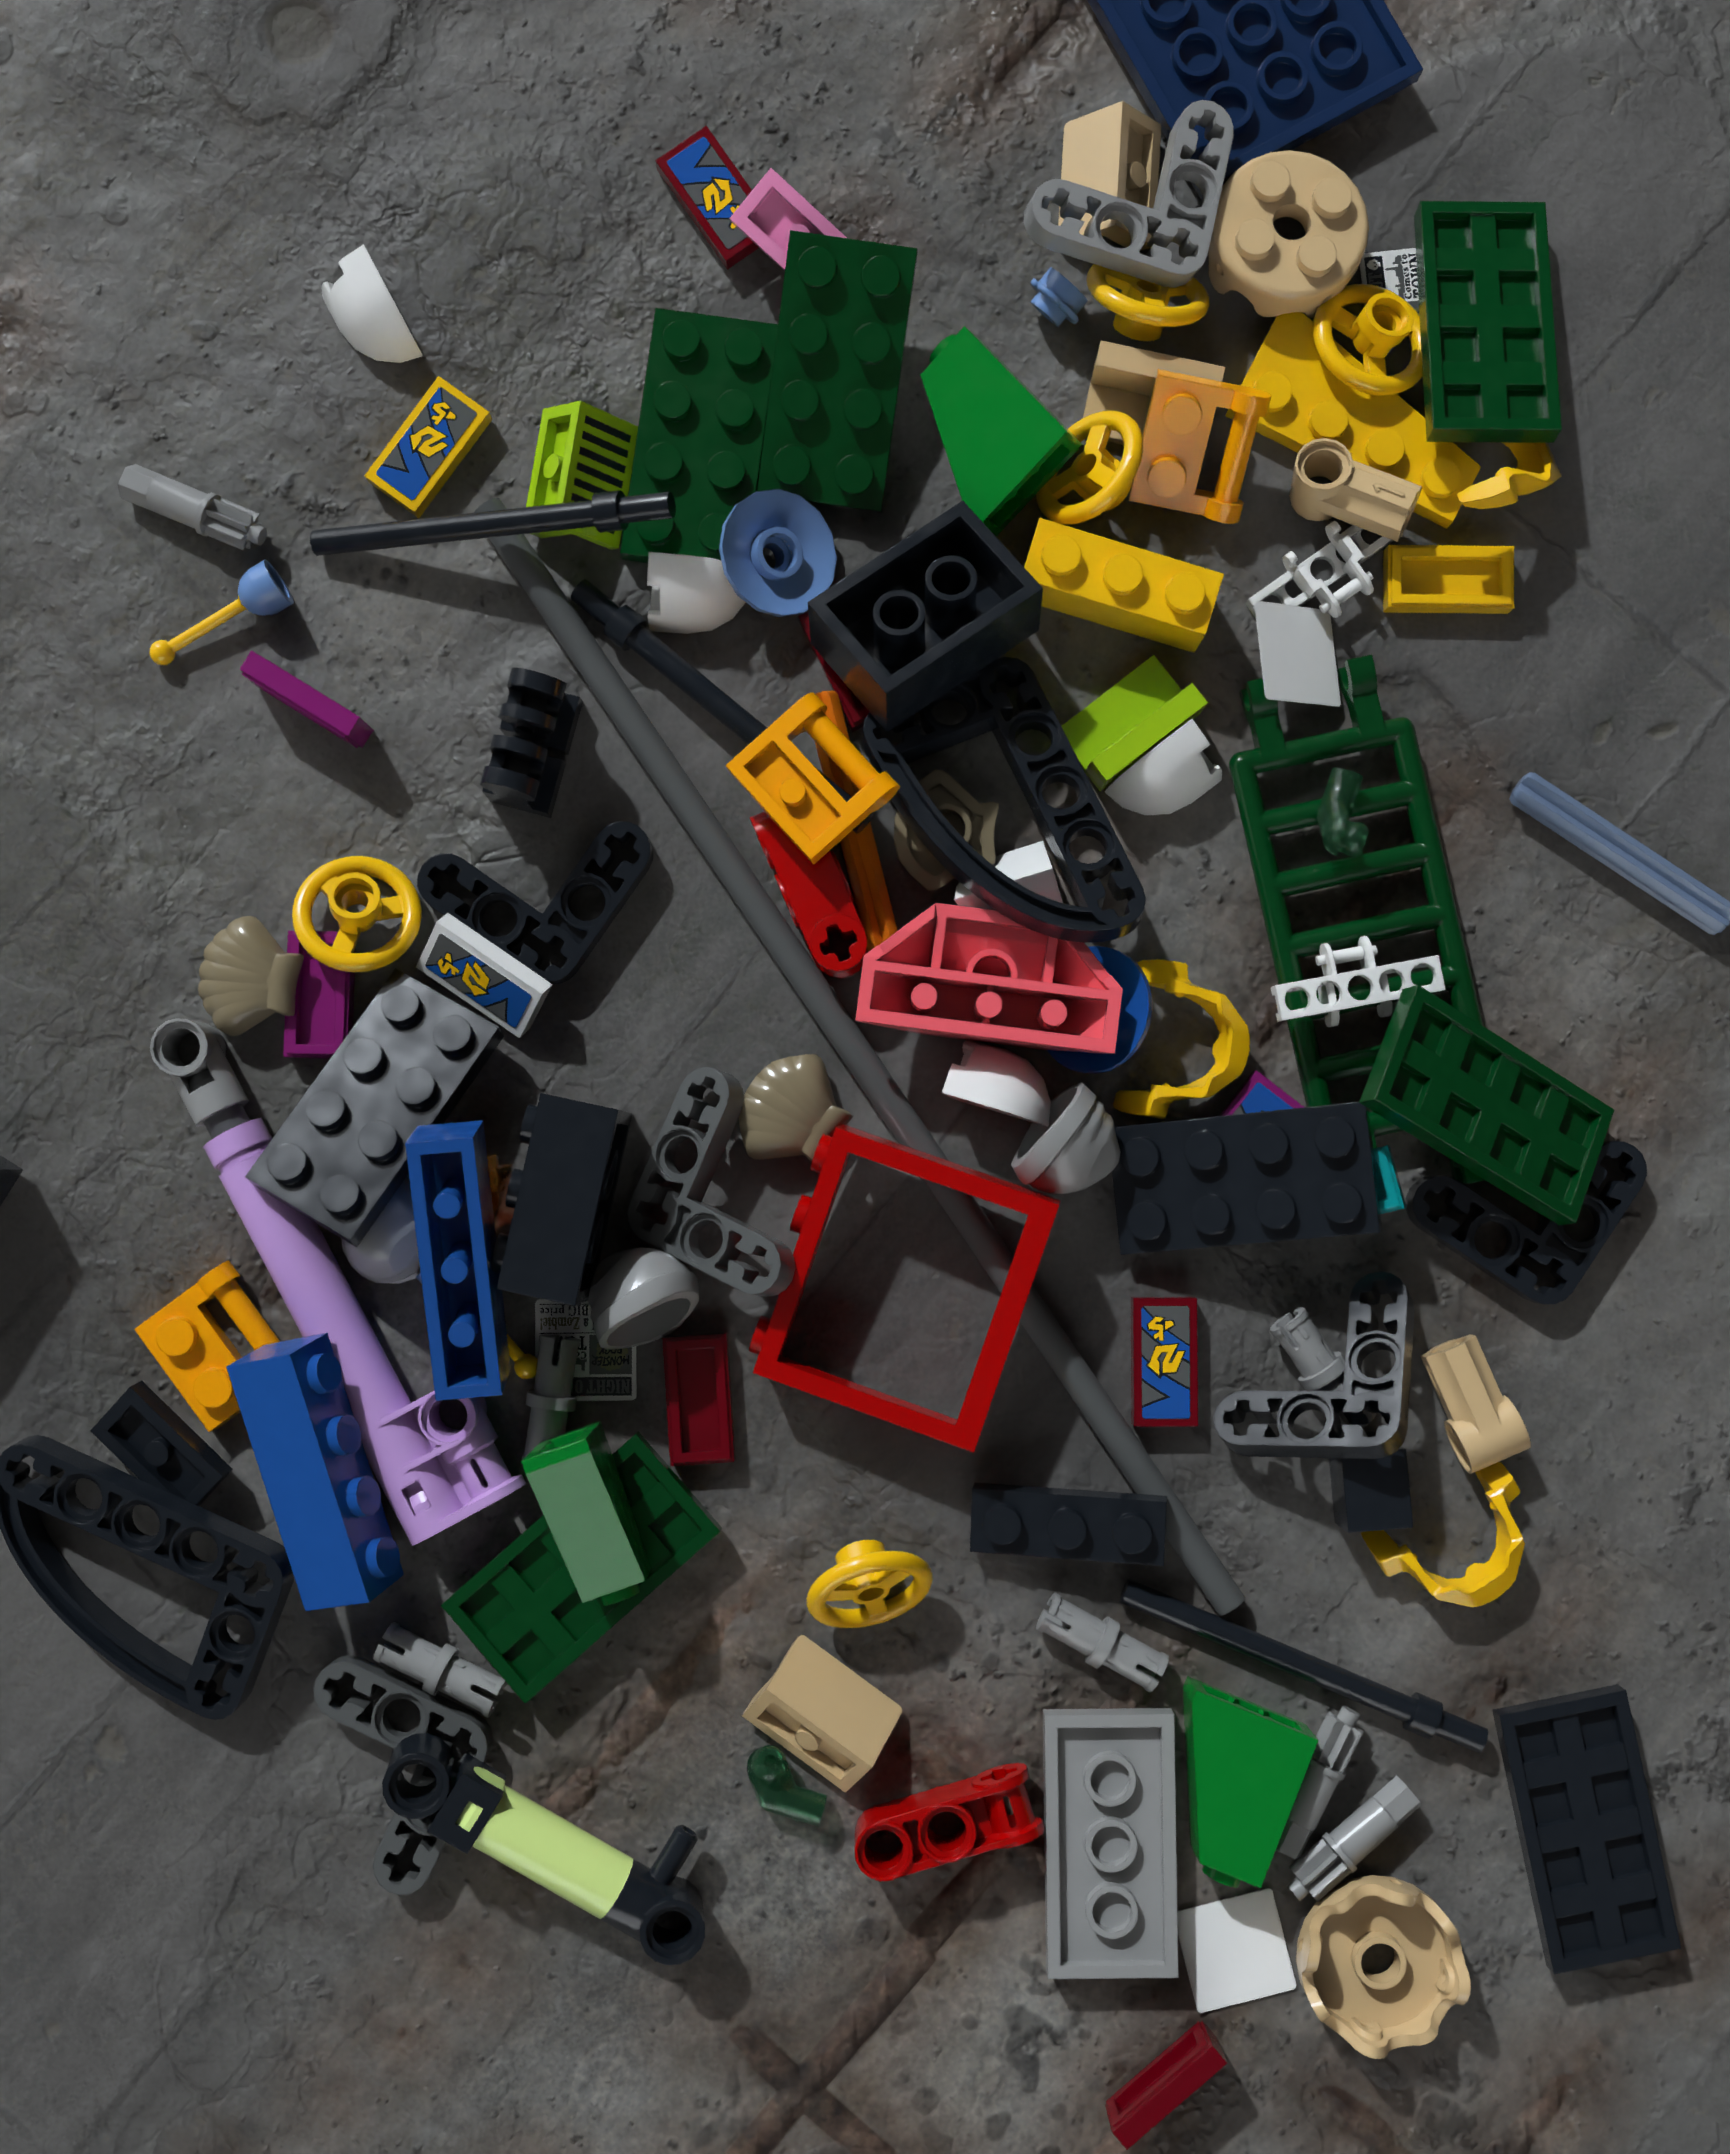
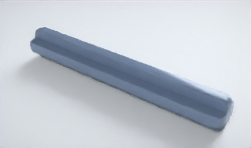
(1621, 853)

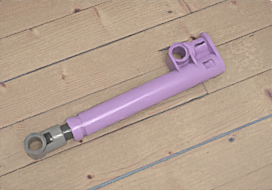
(423, 1466)

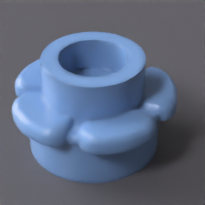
(1057, 298)

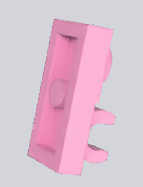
(773, 211)

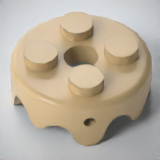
(1280, 272)
(1406, 1999)

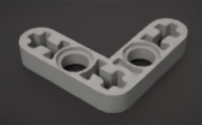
(1165, 222)

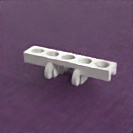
(1351, 549)
(1374, 975)

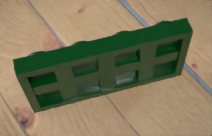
(1486, 322)
(837, 369)
(699, 428)
(1487, 1105)
(525, 1604)

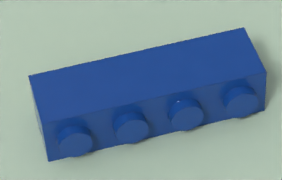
(455, 1259)
(316, 1472)

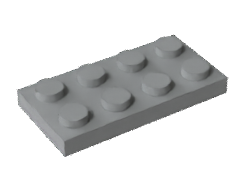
(1110, 1843)

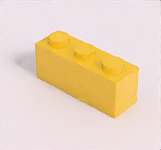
(1122, 585)

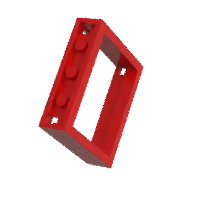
(810, 1222)

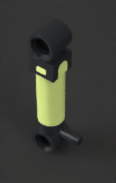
(484, 1813)

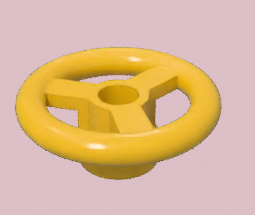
(1143, 305)
(1374, 332)
(1095, 472)
(346, 884)
(865, 1575)

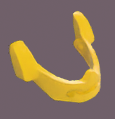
(1534, 472)
(1229, 1049)
(1482, 1580)

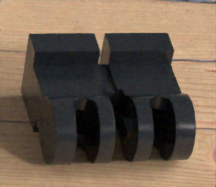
(533, 721)

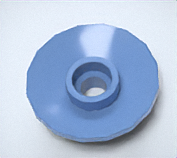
(795, 536)

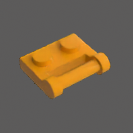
(1177, 440)
(796, 792)
(195, 1347)

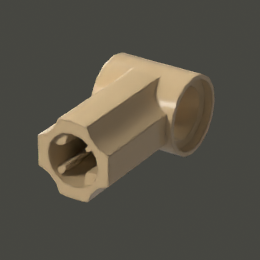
(1356, 493)
(1480, 1420)

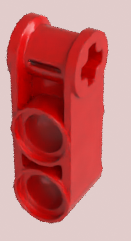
(815, 898)
(983, 1829)

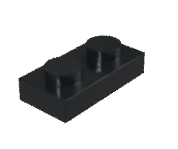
(160, 1446)

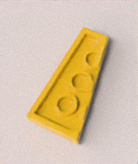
(1374, 428)

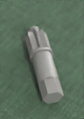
(202, 511)
(1327, 1767)
(1352, 1840)

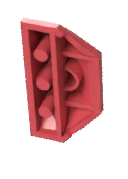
(989, 982)

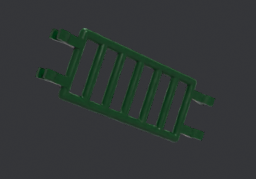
(1368, 732)

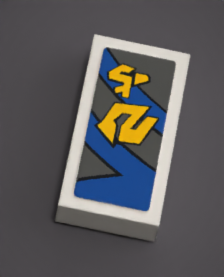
(483, 975)

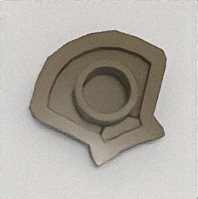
(969, 818)
(247, 977)
(789, 1109)

